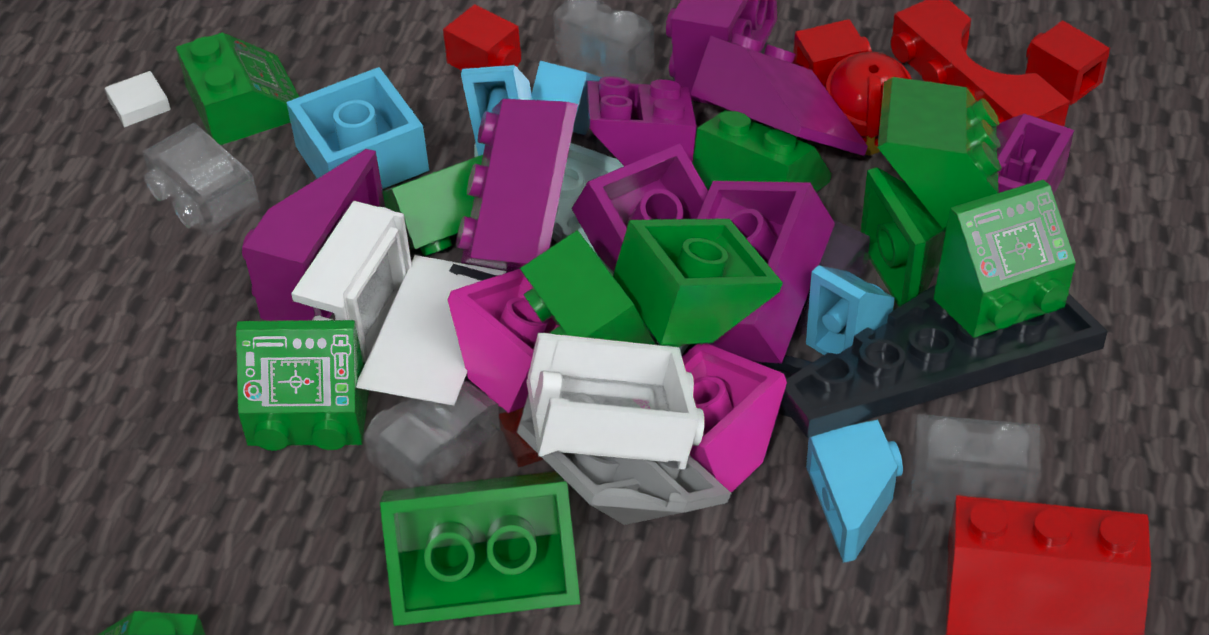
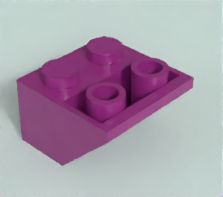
(640, 117)
(1032, 152)

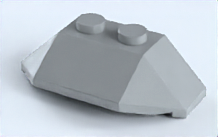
(632, 487)

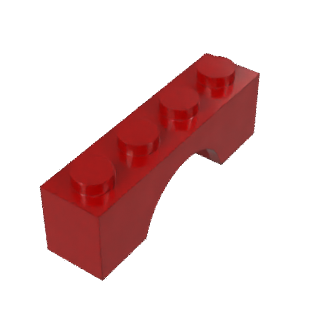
(935, 42)

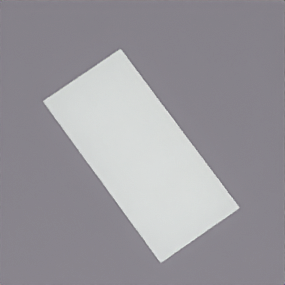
(418, 343)

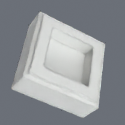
(137, 98)

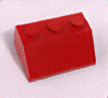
(1046, 569)

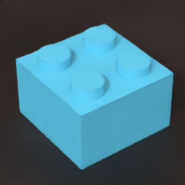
(359, 116)

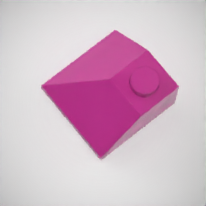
(498, 335)
(738, 410)

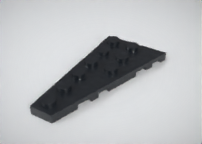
(928, 357)

